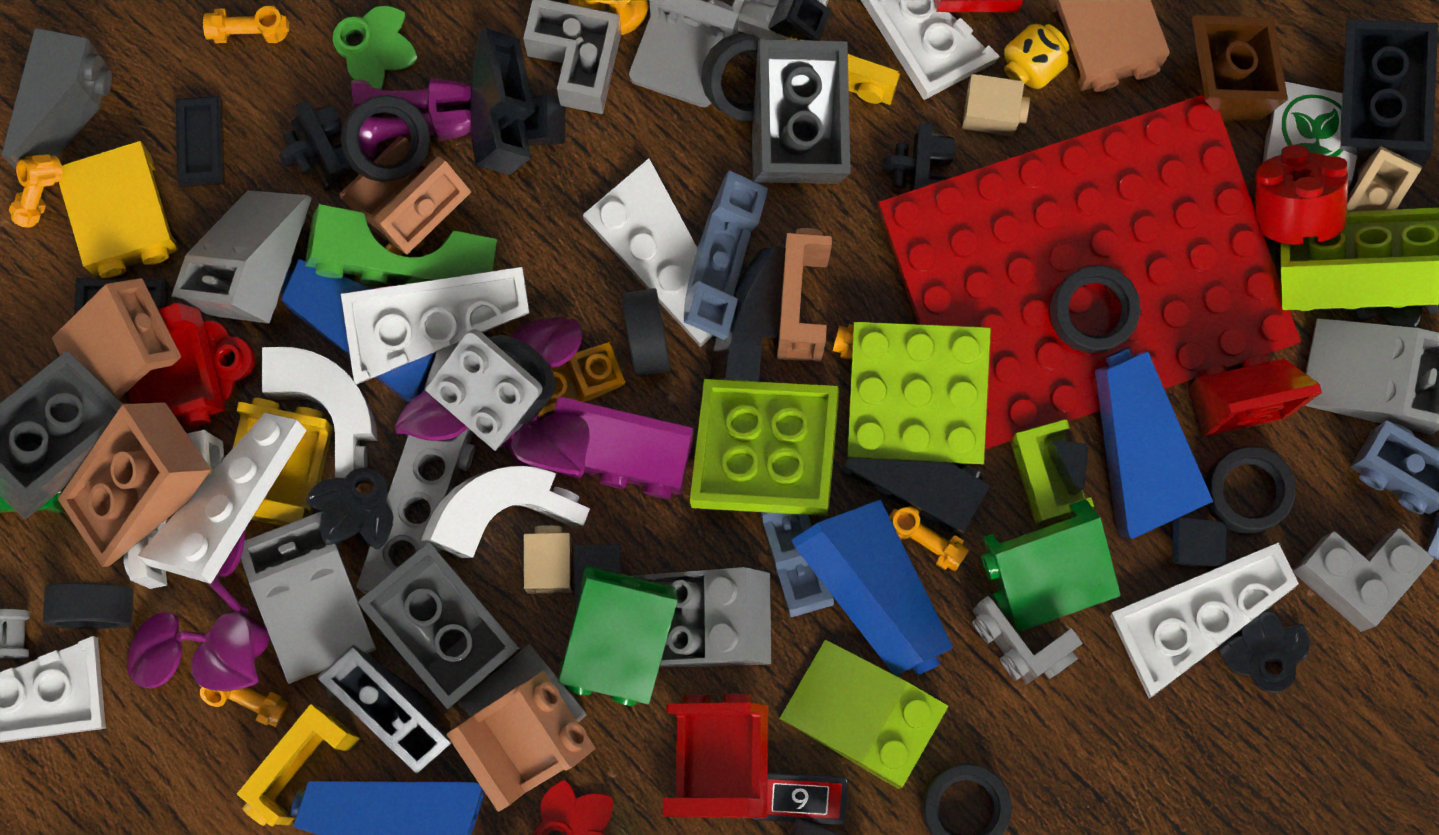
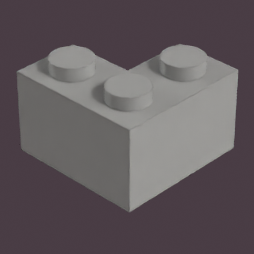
(582, 41)
(1359, 585)

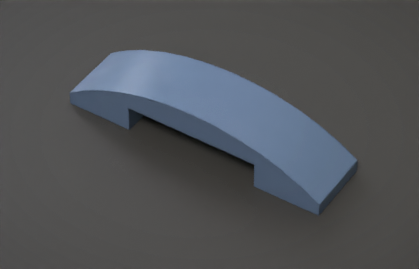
(721, 253)

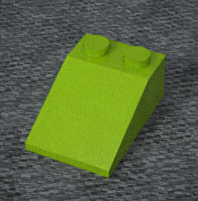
(864, 713)

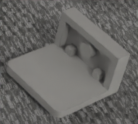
(678, 44)
(485, 389)
(1017, 657)

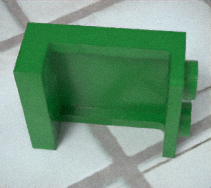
(1052, 569)
(617, 636)

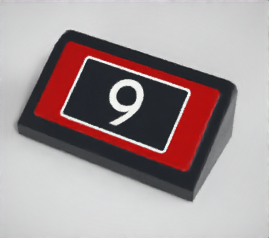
(806, 798)

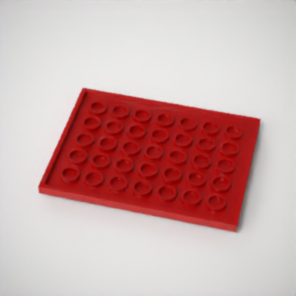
(1135, 196)

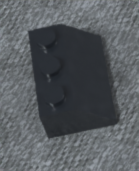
(1389, 88)

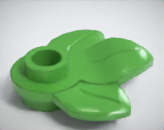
(381, 45)

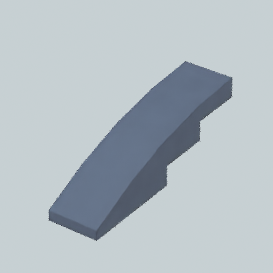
(798, 582)

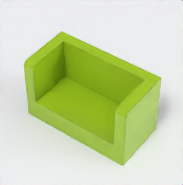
(1040, 478)

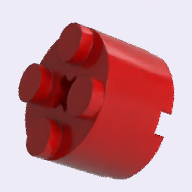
(1301, 196)

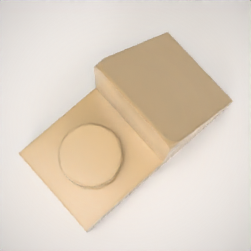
(1382, 181)

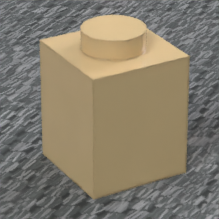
(994, 105)
(548, 561)

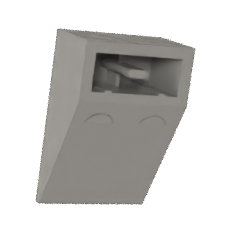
(244, 257)
(1377, 372)
(305, 597)
(718, 618)

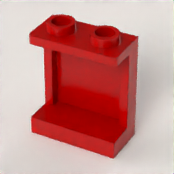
(191, 383)
(720, 758)

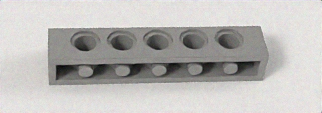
(411, 488)

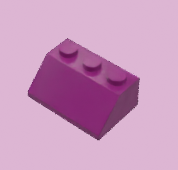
(633, 449)

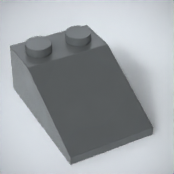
(56, 95)
(801, 112)
(50, 431)
(438, 625)

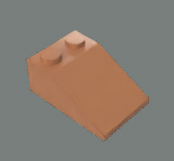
(133, 479)

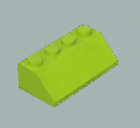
(1372, 263)

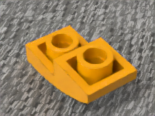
(585, 377)

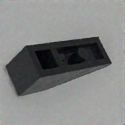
(939, 490)
(388, 707)

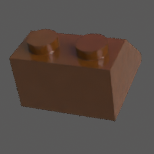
(1240, 65)

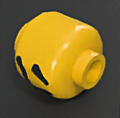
(1036, 55)

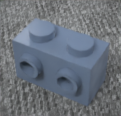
(1402, 465)

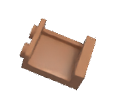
(1112, 40)
(407, 207)
(118, 336)
(797, 339)
(521, 740)

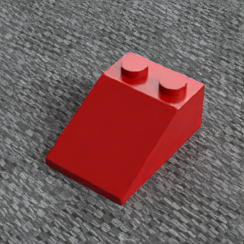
(1249, 395)

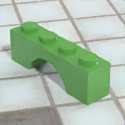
(344, 245)

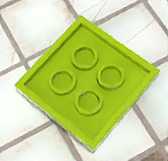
(919, 392)
(765, 447)

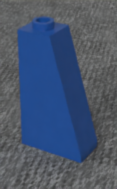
(320, 306)
(1145, 447)
(876, 586)
(388, 808)

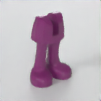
(436, 98)

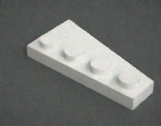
(929, 44)
(649, 238)
(417, 319)
(213, 520)
(1193, 618)
(53, 694)

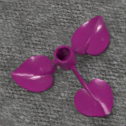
(553, 443)
(220, 662)

